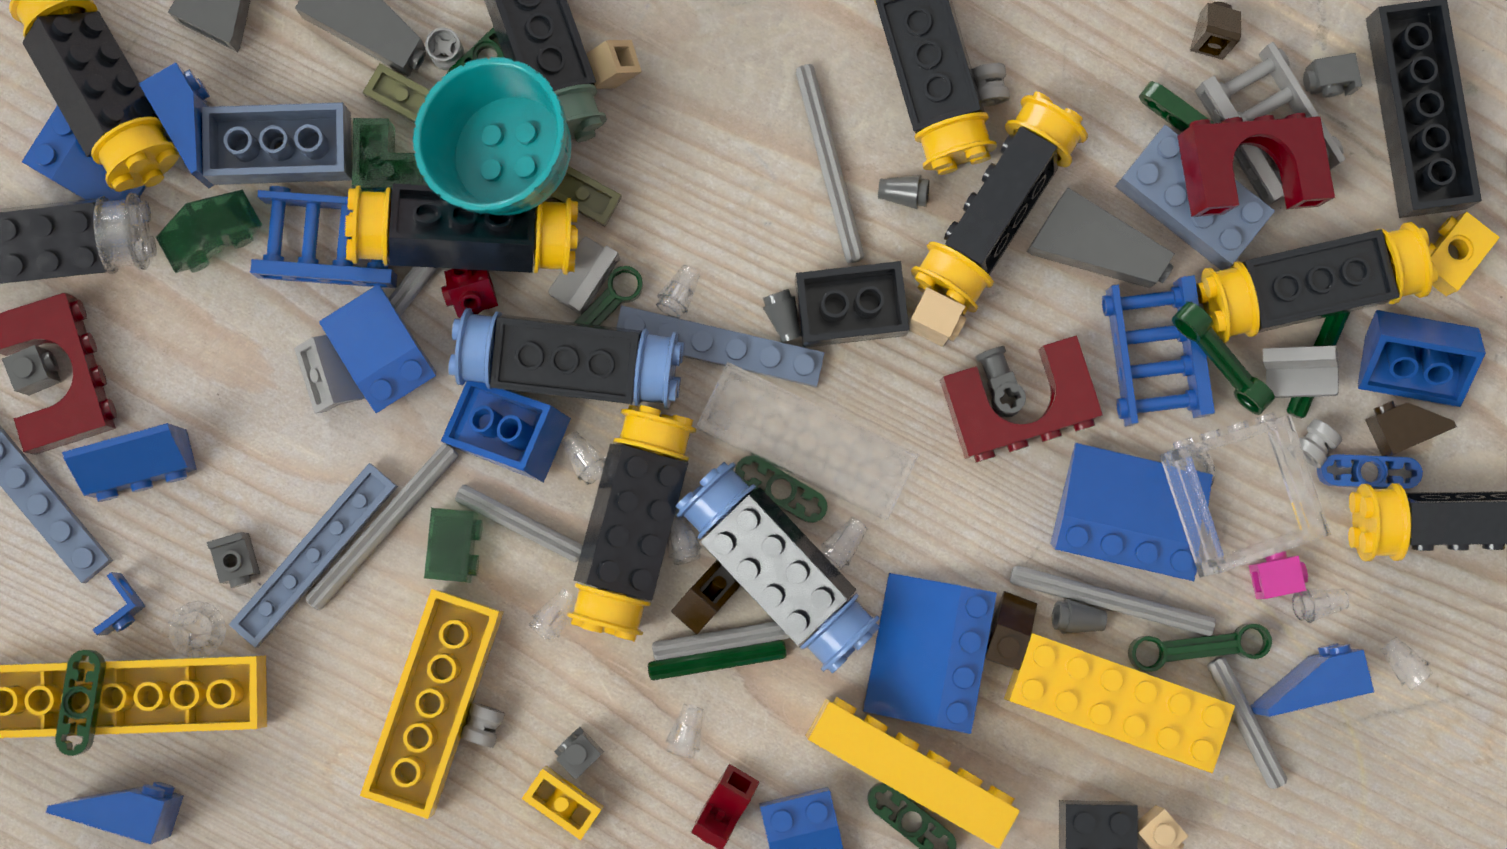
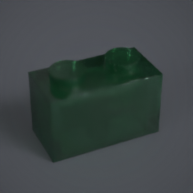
(452, 545)

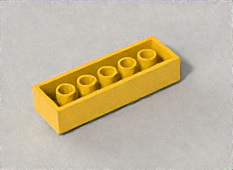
(1120, 703)
(431, 704)
(912, 773)

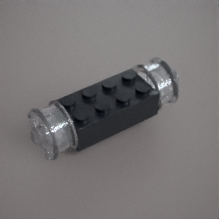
(74, 238)

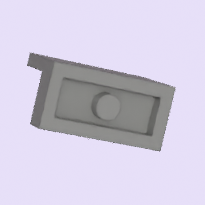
(592, 269)
(1302, 371)
(325, 375)

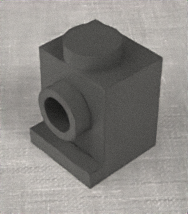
(1333, 75)
(240, 546)
(578, 752)

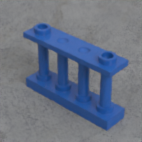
(308, 267)
(1191, 364)

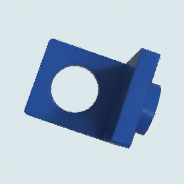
(124, 617)

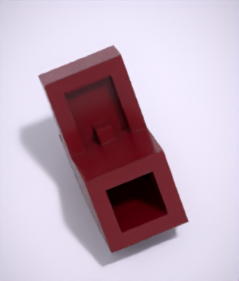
(724, 807)

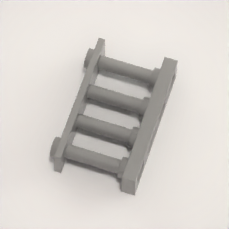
(1216, 100)

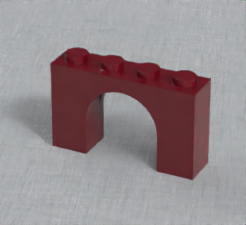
(1292, 142)
(1070, 404)
(85, 406)

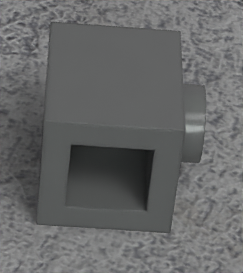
(32, 370)

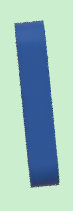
(1394, 463)

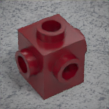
(469, 290)

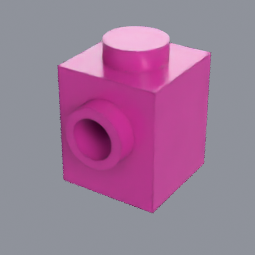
(1278, 576)

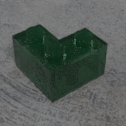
(375, 160)
(206, 229)

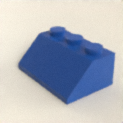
(1420, 358)
(131, 461)

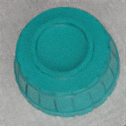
(492, 137)

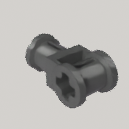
(1001, 381)

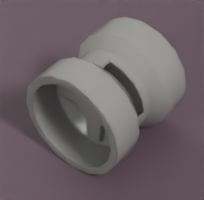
(440, 42)
(991, 83)
(1318, 442)
(482, 725)

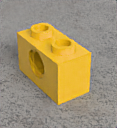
(1472, 242)
(562, 802)

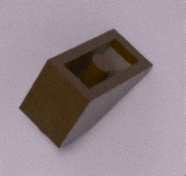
(1217, 30)
(1404, 426)
(706, 597)
(1011, 630)

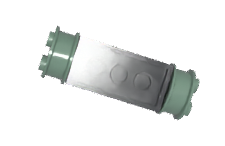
(549, 42)

